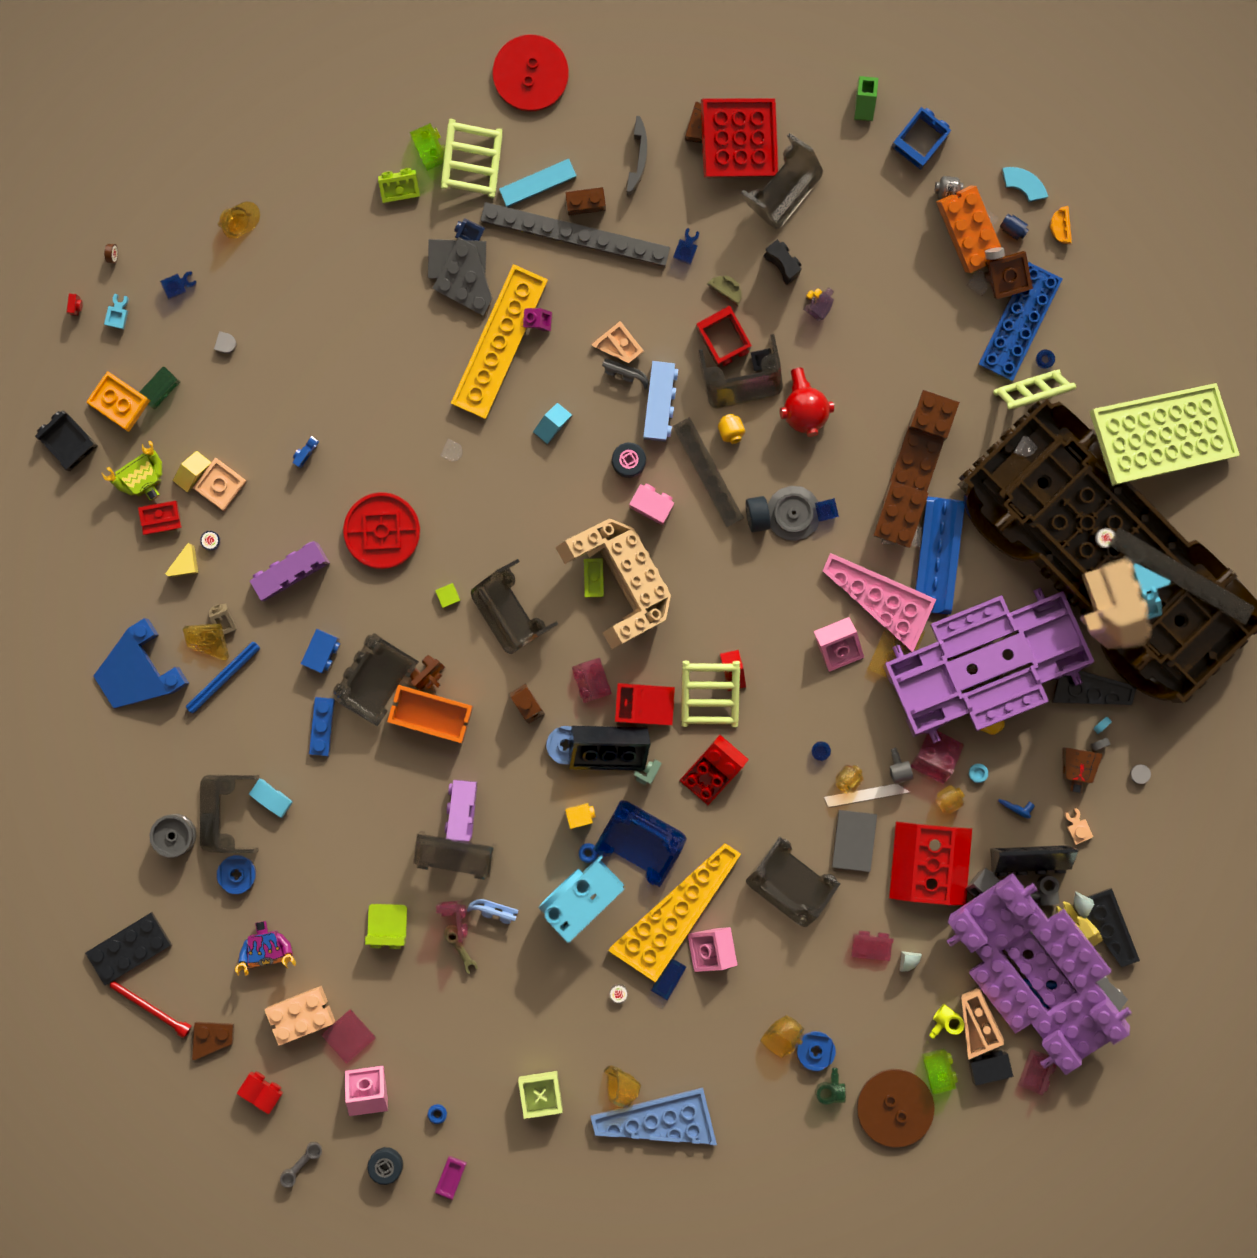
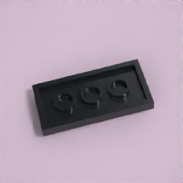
(128, 948)

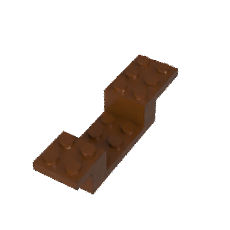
(915, 468)

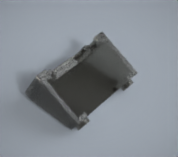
(791, 884)

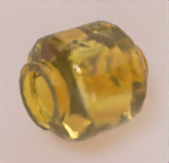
(849, 779)
(950, 799)

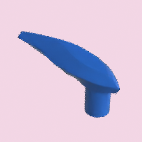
(1024, 812)

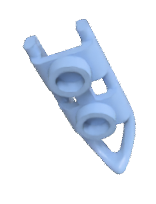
(488, 910)

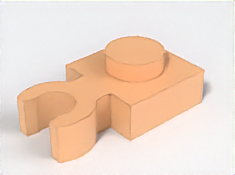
(1079, 829)

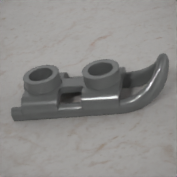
(628, 372)

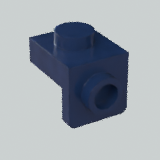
(468, 230)

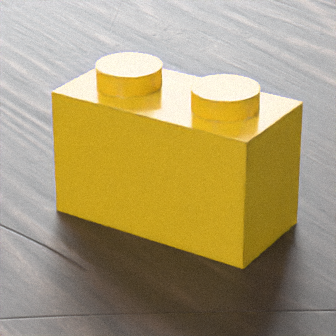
(580, 815)

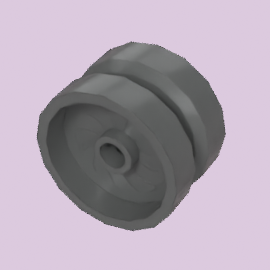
(184, 835)

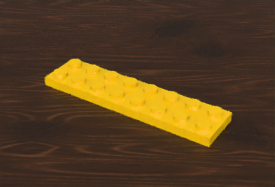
(498, 342)

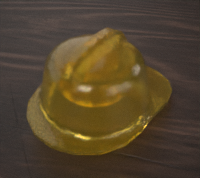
(239, 219)

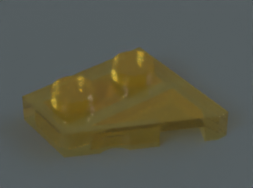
(207, 639)

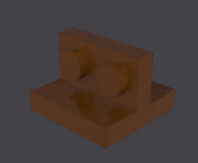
(1009, 275)

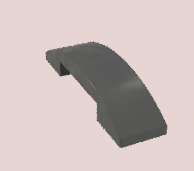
(640, 134)

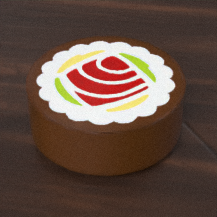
(111, 253)

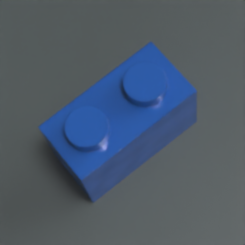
(320, 651)

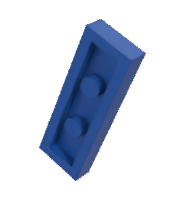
(321, 726)

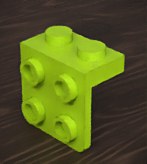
(386, 925)

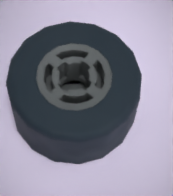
(757, 514)
(387, 1159)

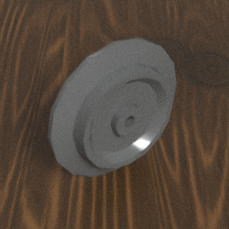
(784, 522)

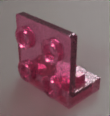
(939, 758)
(448, 909)

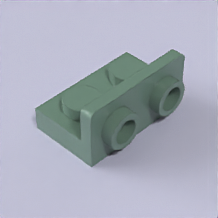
(651, 770)

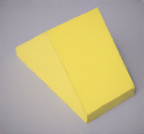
(191, 471)
(184, 563)

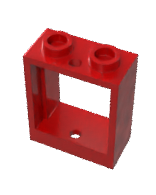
(716, 318)

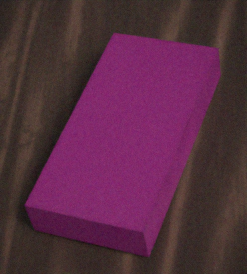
(450, 1177)

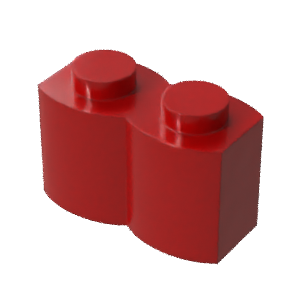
(260, 1092)

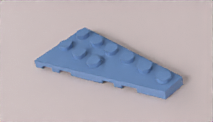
(670, 1118)

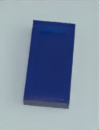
(668, 979)

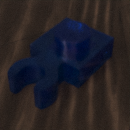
(686, 249)
(175, 285)

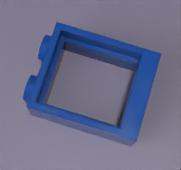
(910, 153)

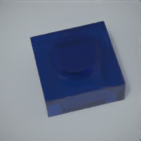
(826, 509)

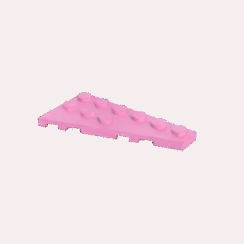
(889, 602)

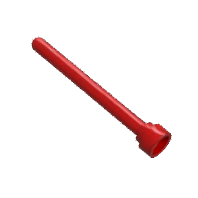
(181, 1028)

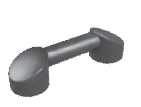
(288, 1176)

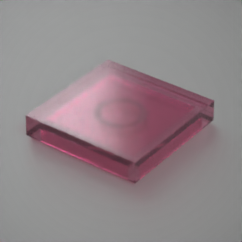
(348, 1036)

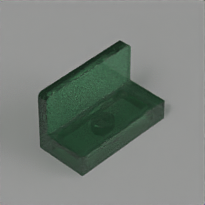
(159, 387)

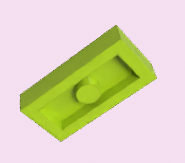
(593, 577)

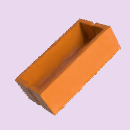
(968, 227)
(430, 714)

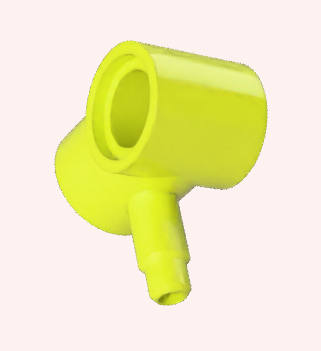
(943, 1018)

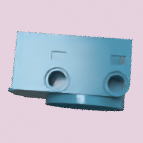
(572, 898)

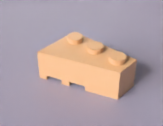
(980, 1025)

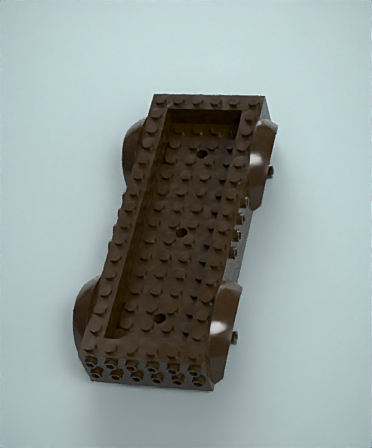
(1058, 534)

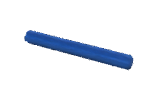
(222, 677)

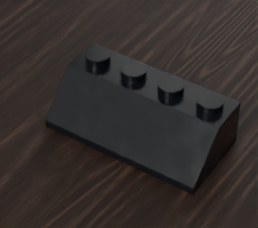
(608, 748)

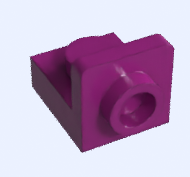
(537, 318)

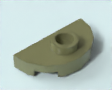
(727, 287)

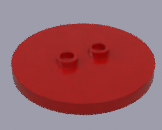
(530, 73)
(381, 530)

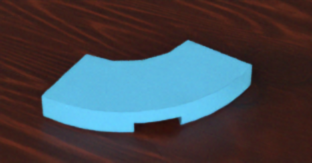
(1025, 182)

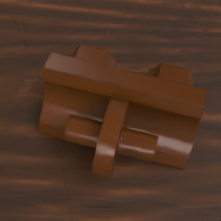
(429, 675)

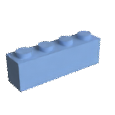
(659, 401)

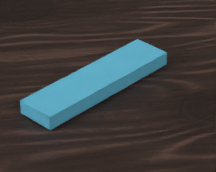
(537, 182)

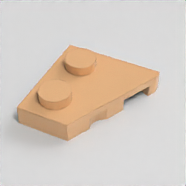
(619, 343)

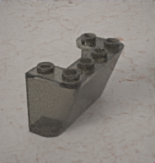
(373, 678)

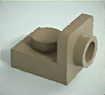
(220, 615)

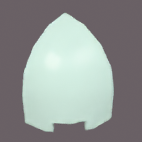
(1083, 904)
(909, 960)

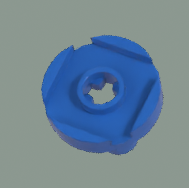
(228, 881)
(822, 1059)

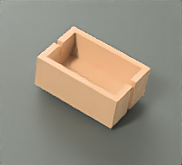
(299, 1015)

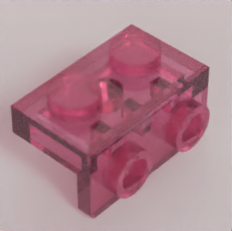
(591, 680)

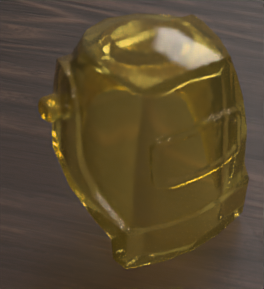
(783, 1036)
(621, 1087)

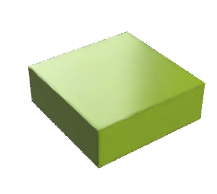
(447, 595)

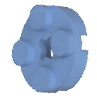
(553, 744)

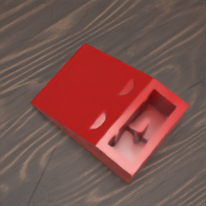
(644, 704)
(714, 769)

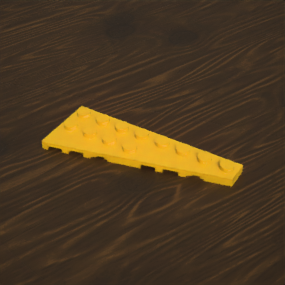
(662, 930)

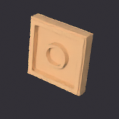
(219, 484)

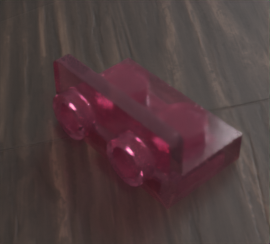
(872, 946)
(1034, 1075)

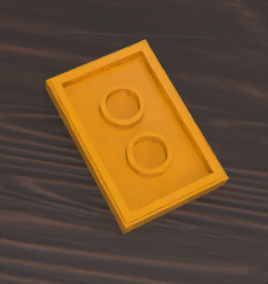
(118, 401)

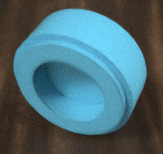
(1102, 725)
(978, 773)

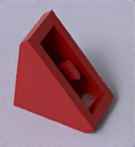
(728, 658)

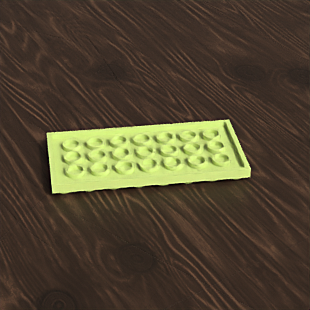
(1164, 433)

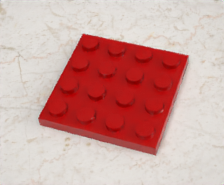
(739, 137)

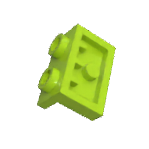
(398, 185)

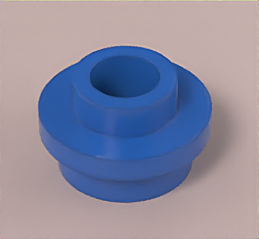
(583, 857)
(437, 1120)

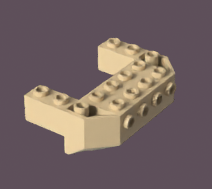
(633, 572)
(1119, 612)

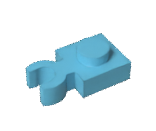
(116, 315)
(1153, 603)

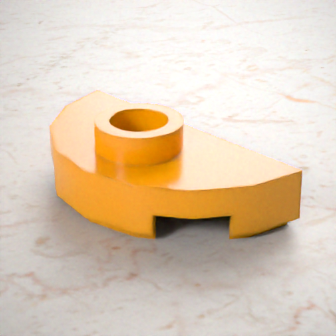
(1061, 226)

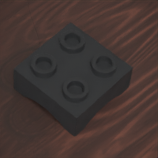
(778, 255)

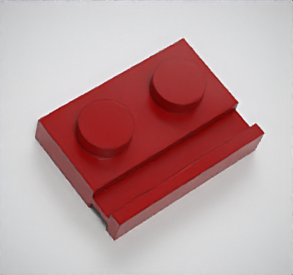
(160, 517)

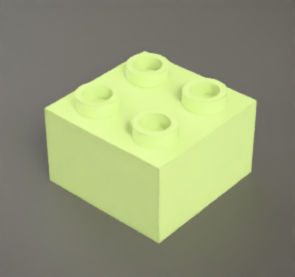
(540, 1094)

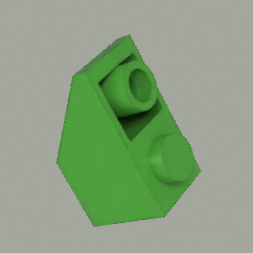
(866, 98)

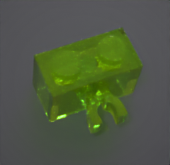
(939, 1071)

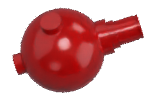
(805, 407)

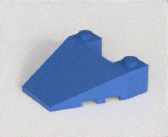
(129, 674)

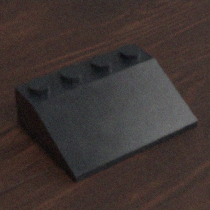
(1032, 859)

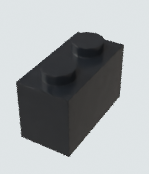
(990, 1067)

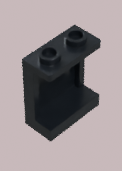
(66, 440)

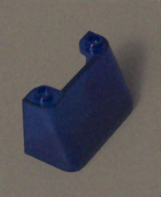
(641, 841)

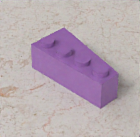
(289, 571)

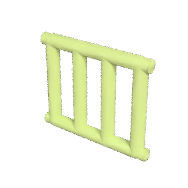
(494, 153)
(1028, 396)
(687, 684)

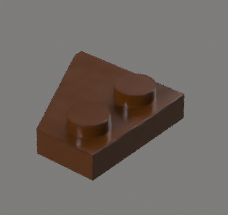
(211, 1037)

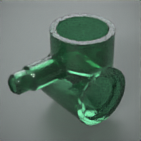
(837, 1089)

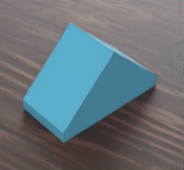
(552, 423)
(1147, 578)

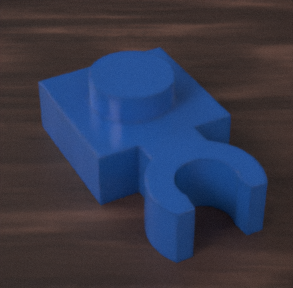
(302, 455)

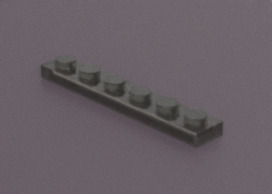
(708, 472)

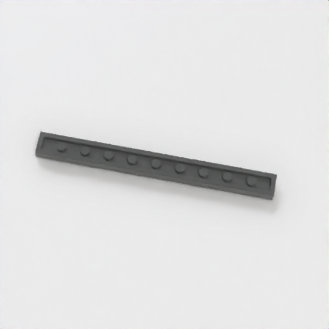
(575, 234)

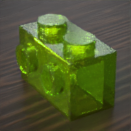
(428, 146)

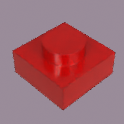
(74, 304)

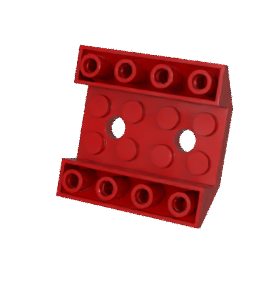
(916, 863)

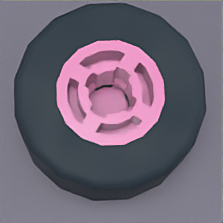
(628, 466)

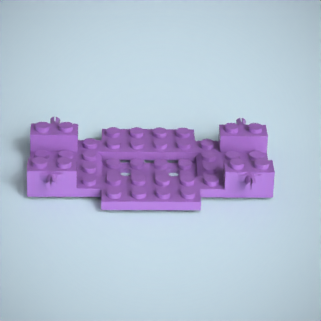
(933, 686)
(1076, 1019)

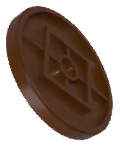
(895, 1108)

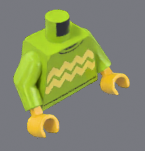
(139, 475)

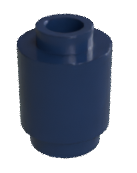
(1014, 227)

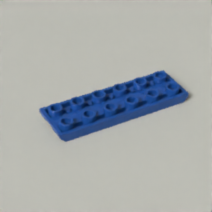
(1020, 324)
(940, 551)

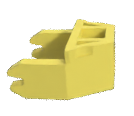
(1087, 928)

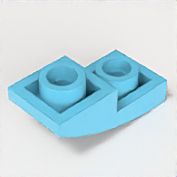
(270, 798)

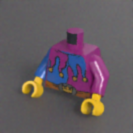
(264, 949)

